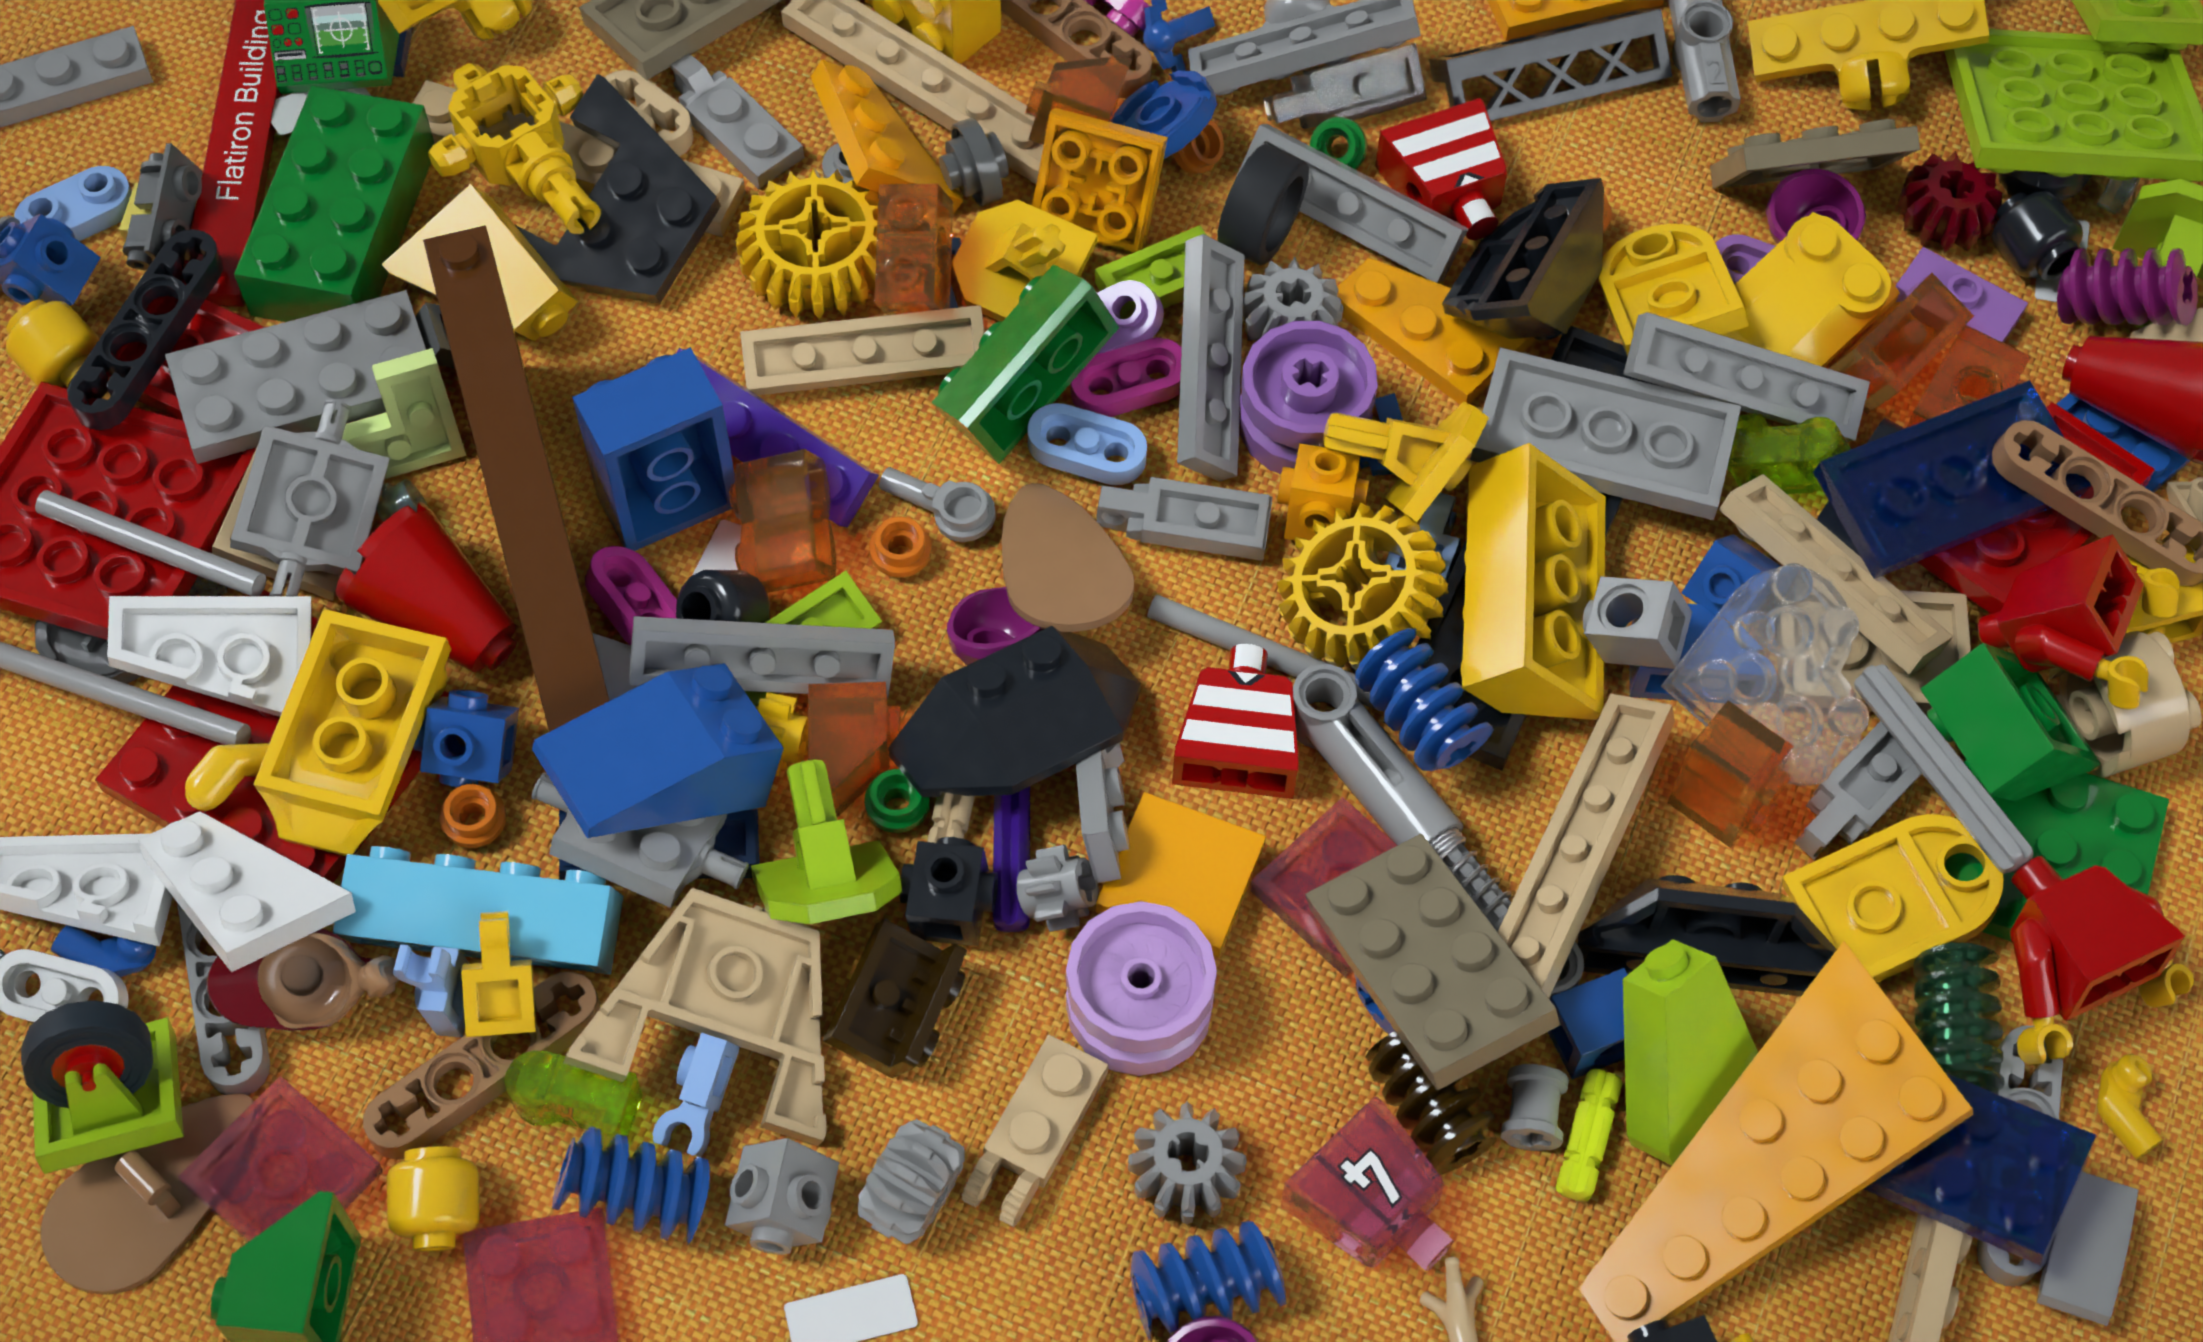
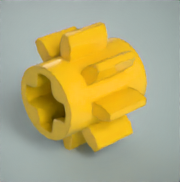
(787, 726)

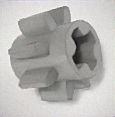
(1057, 888)

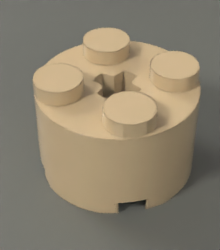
(2136, 735)

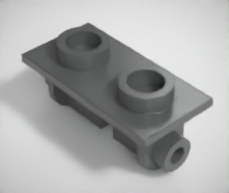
(170, 188)

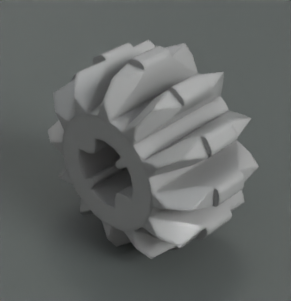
(1289, 297)
(1211, 1155)
(911, 1181)

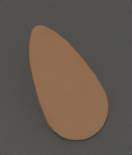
(1061, 563)
(129, 1212)

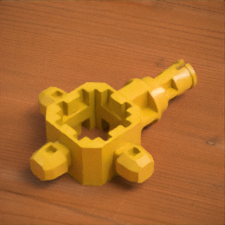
(532, 154)

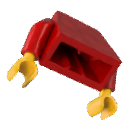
(2078, 613)
(2085, 945)

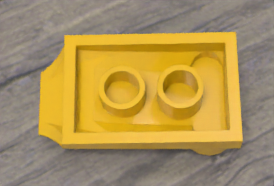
(1813, 293)
(349, 729)

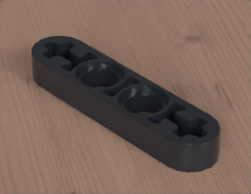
(137, 325)

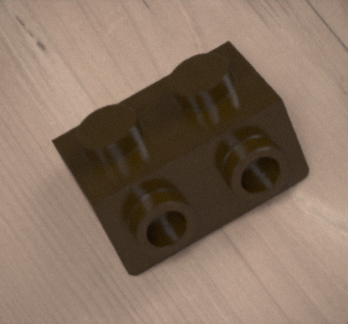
(896, 1000)

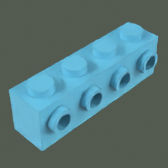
(440, 905)

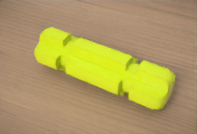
(1589, 1135)

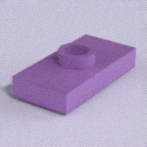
(1993, 308)

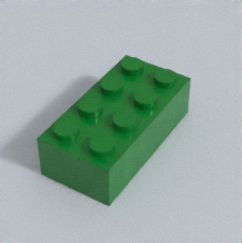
(335, 205)

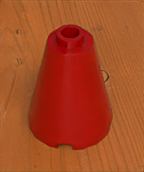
(2144, 385)
(426, 584)

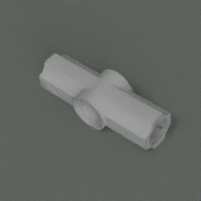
(1705, 57)

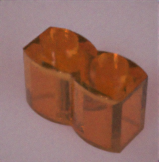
(784, 520)

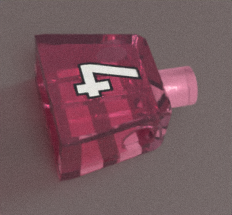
(1371, 1191)

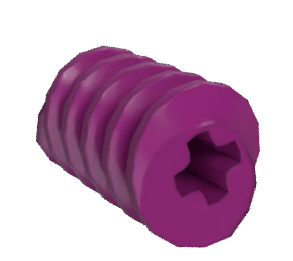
(2127, 289)

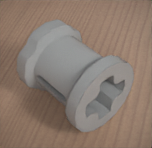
(1534, 1107)

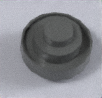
(974, 162)

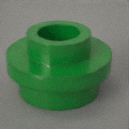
(1335, 127)
(893, 785)

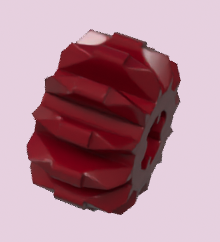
(1949, 202)

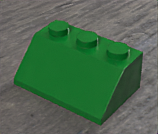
(1026, 361)

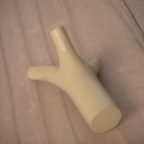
(1459, 1307)

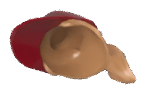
(300, 984)

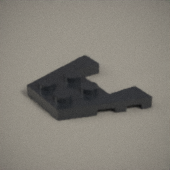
(648, 205)

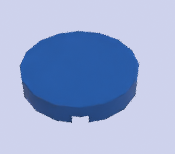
(1171, 110)

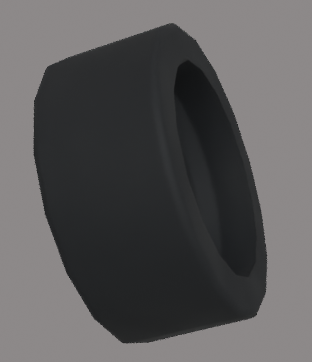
(1263, 203)

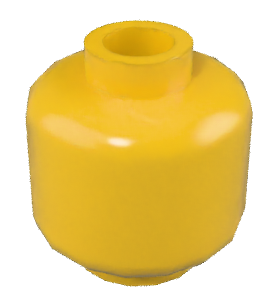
(49, 341)
(433, 1197)

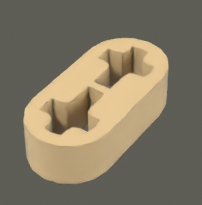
(655, 107)

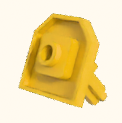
(1011, 248)
(1418, 454)

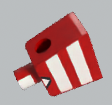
(1447, 165)
(1239, 729)

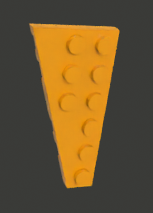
(1803, 1129)

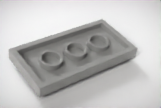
(288, 372)
(1612, 431)

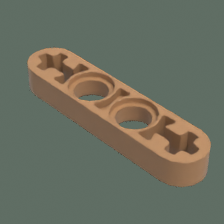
(1076, 16)
(2111, 493)
(478, 1058)

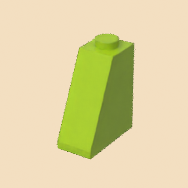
(1679, 1047)

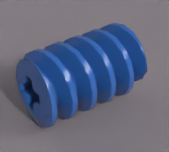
(1417, 704)
(633, 1183)
(1206, 1277)

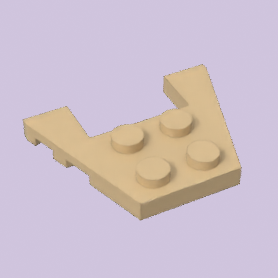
(731, 978)

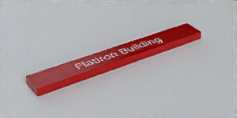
(238, 146)

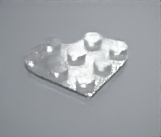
(1781, 661)

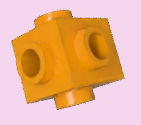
(1318, 486)

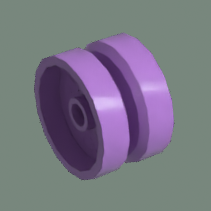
(1295, 383)

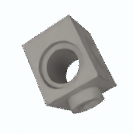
(1651, 640)

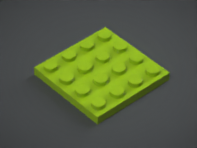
(2078, 107)

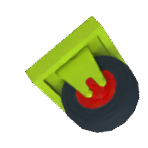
(100, 1083)

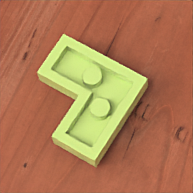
(417, 420)

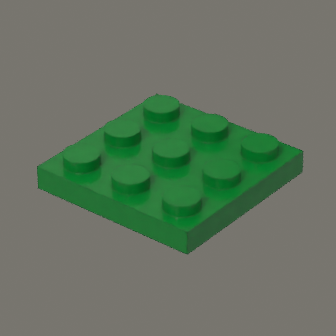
(2075, 828)

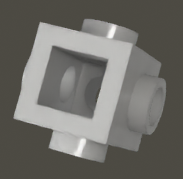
(781, 1195)

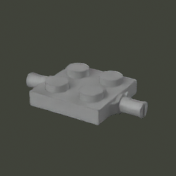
(309, 500)
(645, 860)

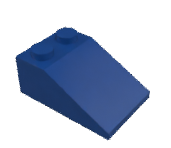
(663, 754)

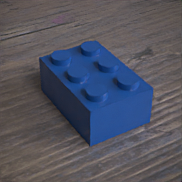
(657, 448)

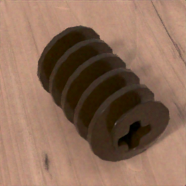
(1438, 1117)

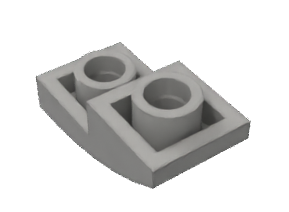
(2089, 1250)

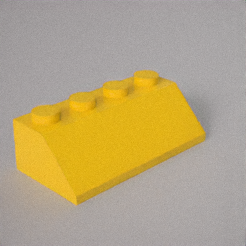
(1527, 580)

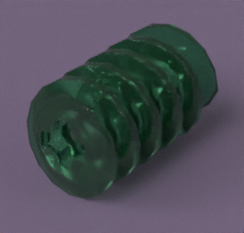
(1955, 1010)

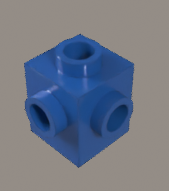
(43, 261)
(467, 739)

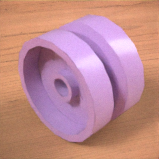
(1140, 987)

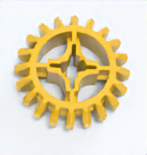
(780, 238)
(1344, 560)

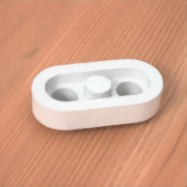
(61, 983)

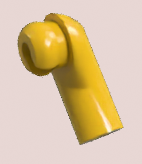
(221, 772)
(2120, 1104)

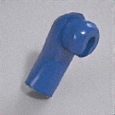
(113, 954)

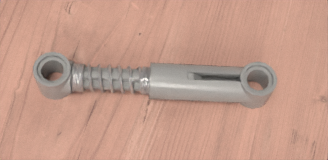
(1396, 790)

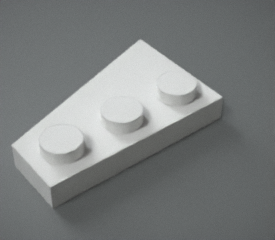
(214, 645)
(85, 884)
(240, 891)

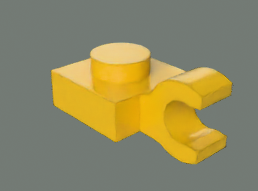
(498, 990)

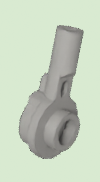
(960, 509)

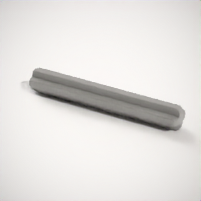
(1943, 769)

